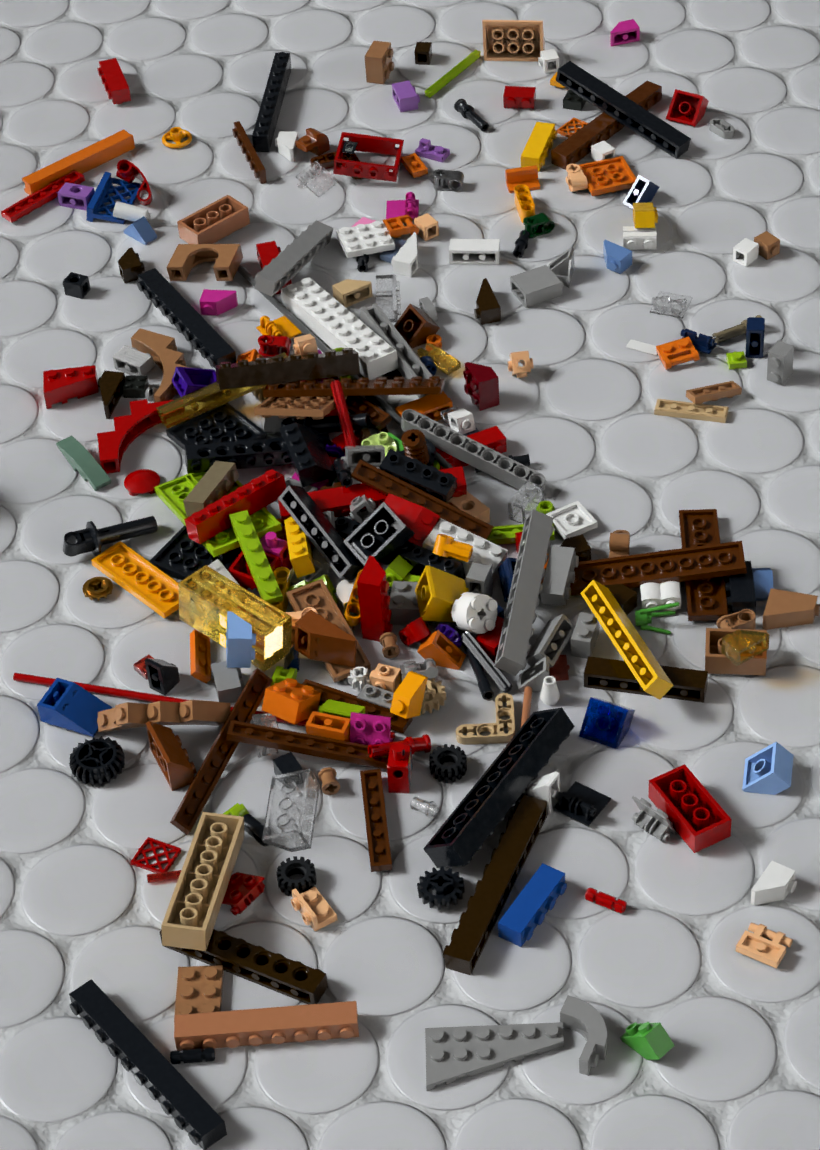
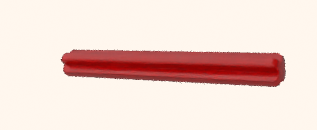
(343, 413)

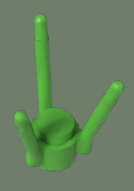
(644, 617)

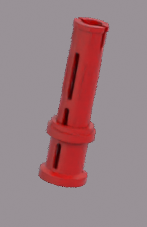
(417, 745)

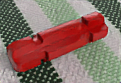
(605, 900)

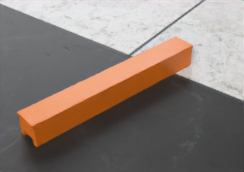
(81, 161)

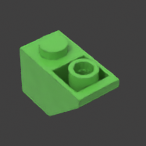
(648, 1040)

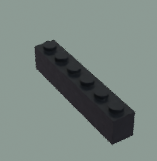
(320, 532)

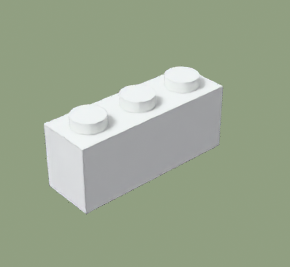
(474, 251)

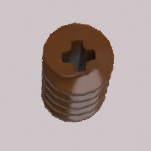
(415, 445)

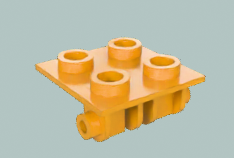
(278, 327)

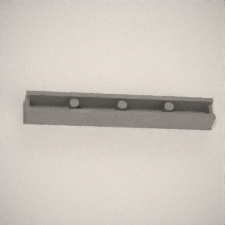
(408, 361)

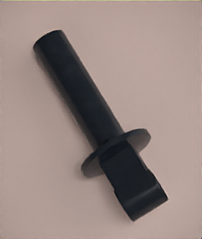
(332, 424)
(92, 538)

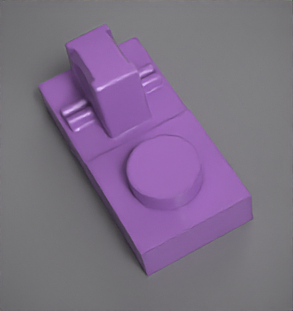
(432, 152)

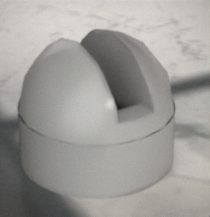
(148, 392)

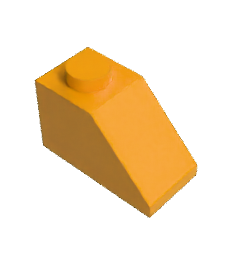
(409, 696)

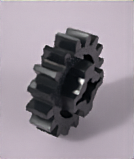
(441, 888)

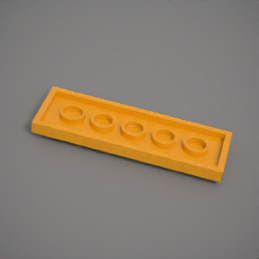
(139, 578)

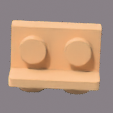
(313, 908)

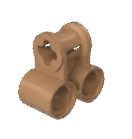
(619, 543)

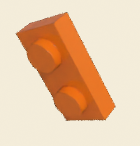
(414, 165)

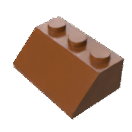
(170, 756)

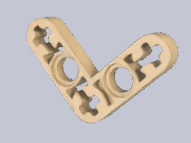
(496, 729)

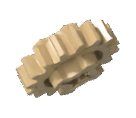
(433, 696)

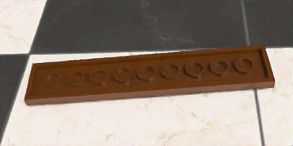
(359, 387)
(662, 566)

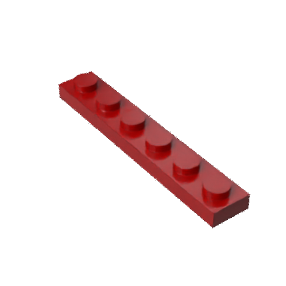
(40, 197)

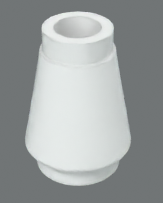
(549, 691)

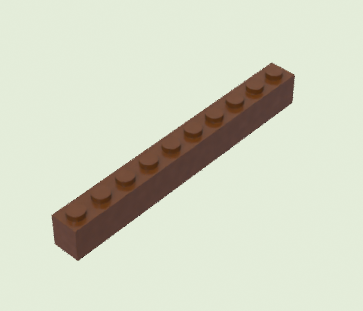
(601, 128)

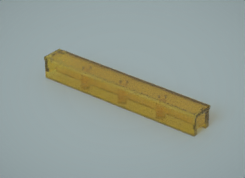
(200, 402)

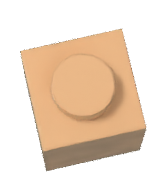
(427, 226)

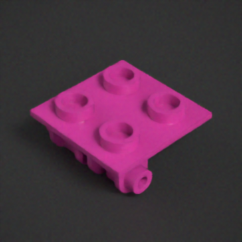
(403, 207)
(369, 729)

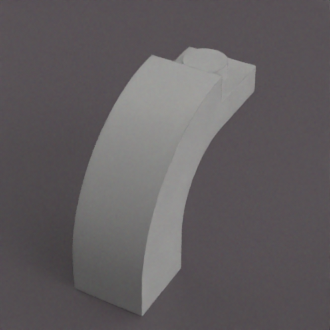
(587, 1021)

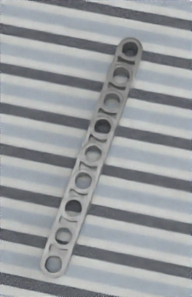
(471, 451)

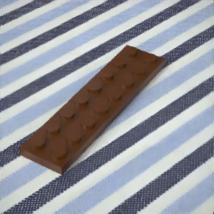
(703, 596)

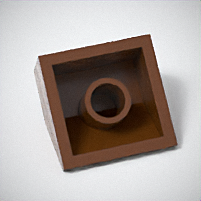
(415, 326)

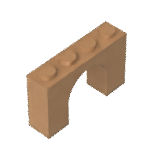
(186, 256)

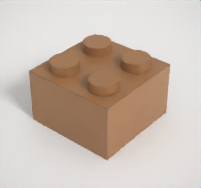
(379, 62)

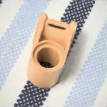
(575, 178)

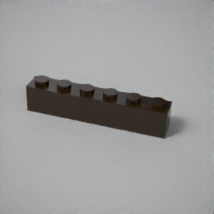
(616, 676)

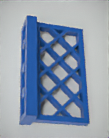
(101, 196)

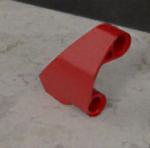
(128, 172)

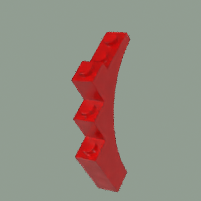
(127, 428)

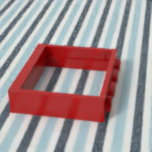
(370, 144)

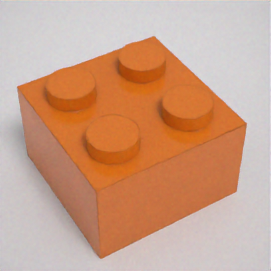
(291, 701)

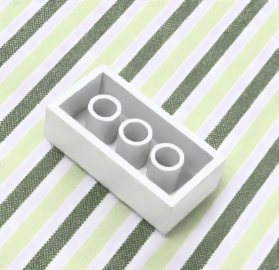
(483, 550)

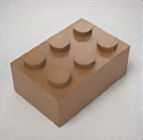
(718, 663)

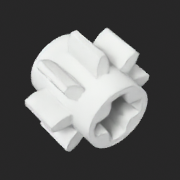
(359, 678)

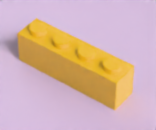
(538, 145)
(299, 549)

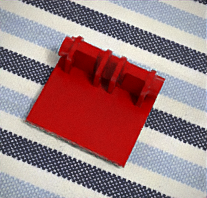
(242, 891)

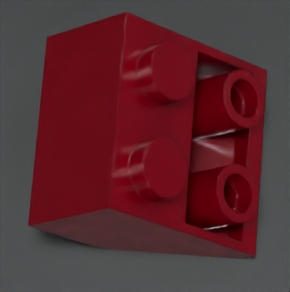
(481, 385)

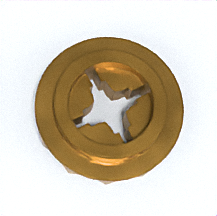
(94, 584)

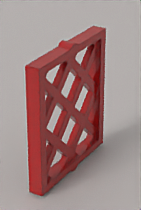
(151, 841)

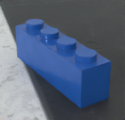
(532, 905)

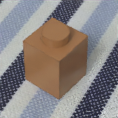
(768, 245)

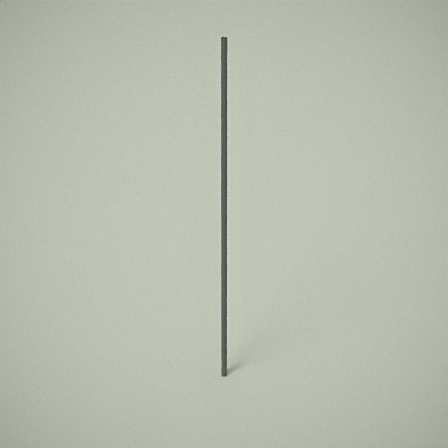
(385, 407)

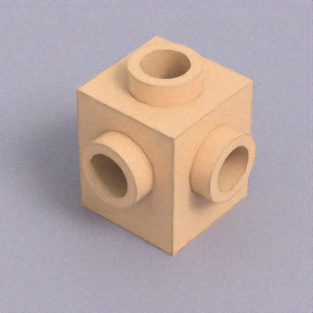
(523, 358)
(386, 677)

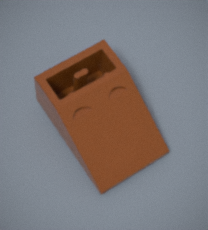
(324, 641)

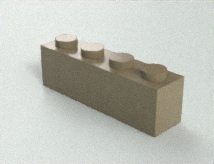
(211, 487)

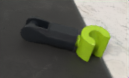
(251, 825)

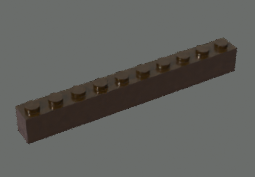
(496, 885)

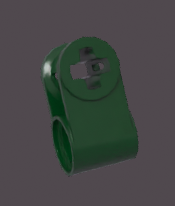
(538, 225)

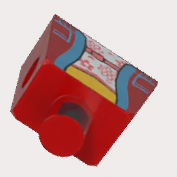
(399, 759)

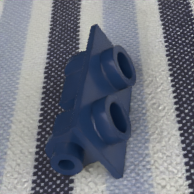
(702, 343)

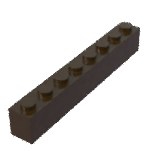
(287, 369)

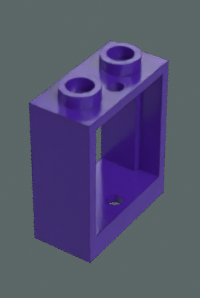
(191, 379)

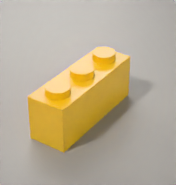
(644, 215)

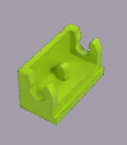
(340, 708)

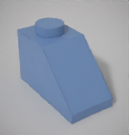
(616, 257)

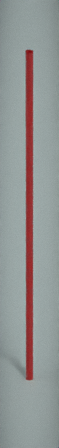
(125, 693)

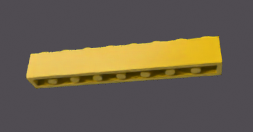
(626, 640)

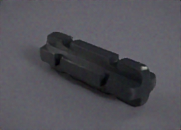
(192, 1055)

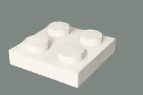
(572, 520)

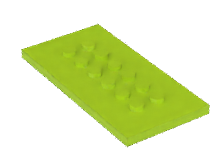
(176, 490)

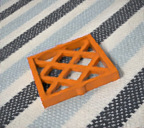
(568, 124)

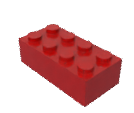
(690, 808)

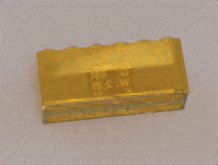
(205, 603)

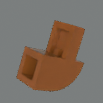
(314, 142)

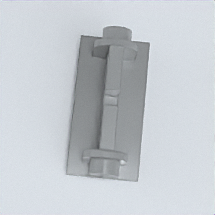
(376, 696)

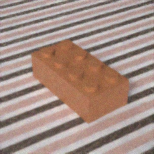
(214, 221)

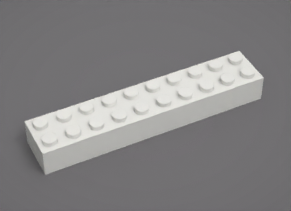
(339, 327)

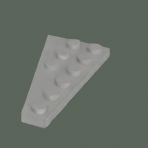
(478, 1049)

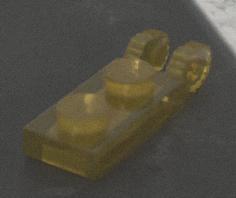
(442, 360)

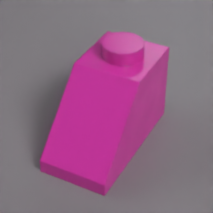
(624, 33)
(217, 301)

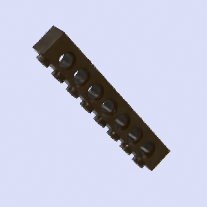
(261, 967)

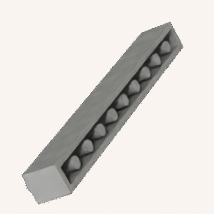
(524, 593)

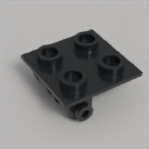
(581, 803)

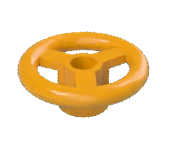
(176, 134)

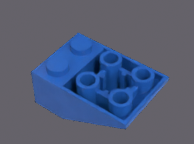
(71, 707)

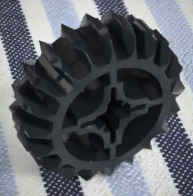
(97, 760)

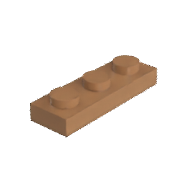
(713, 392)

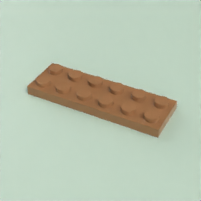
(319, 597)

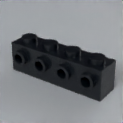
(419, 475)

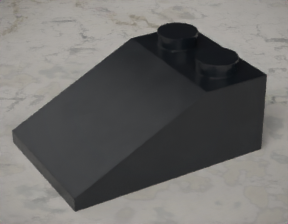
(379, 535)

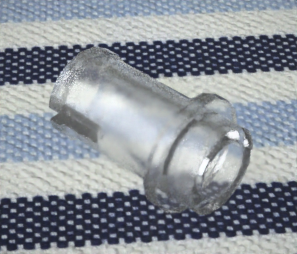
(423, 806)

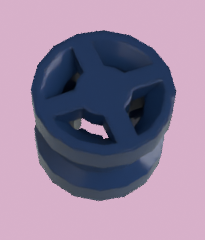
(429, 364)

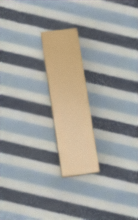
(691, 411)

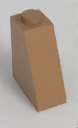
(789, 609)

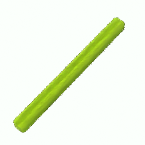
(454, 72)

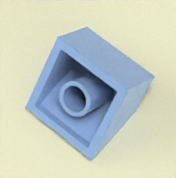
(239, 642)
(768, 770)

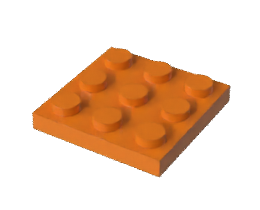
(608, 175)

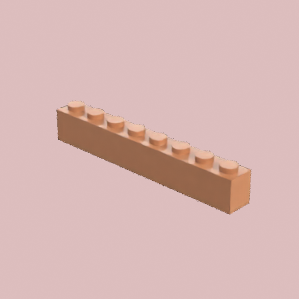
(266, 1026)

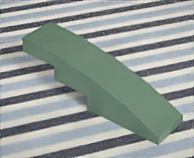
(83, 462)

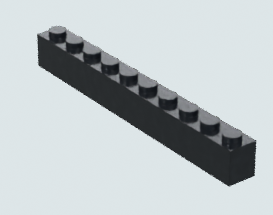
(272, 102)
(623, 109)
(185, 318)
(147, 1065)

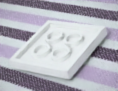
(365, 239)

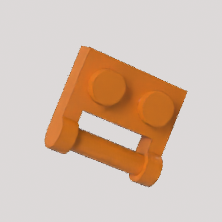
(397, 229)
(677, 352)

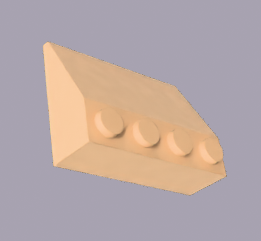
(512, 40)

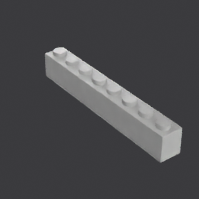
(293, 258)

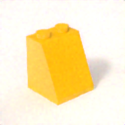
(437, 593)

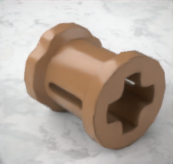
(390, 648)
(328, 778)

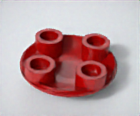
(141, 482)

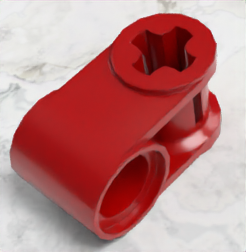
(274, 346)
(414, 632)

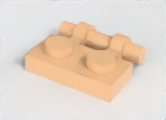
(762, 949)

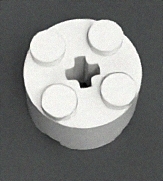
(475, 612)

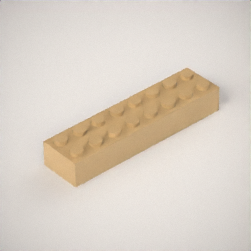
(203, 881)

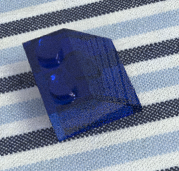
(606, 722)

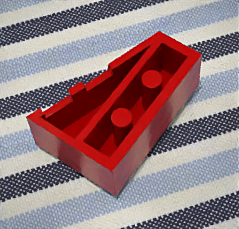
(69, 383)

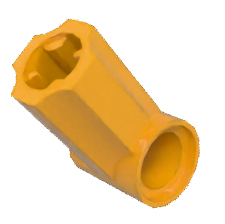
(448, 547)

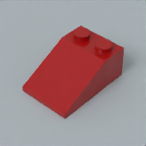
(415, 516)

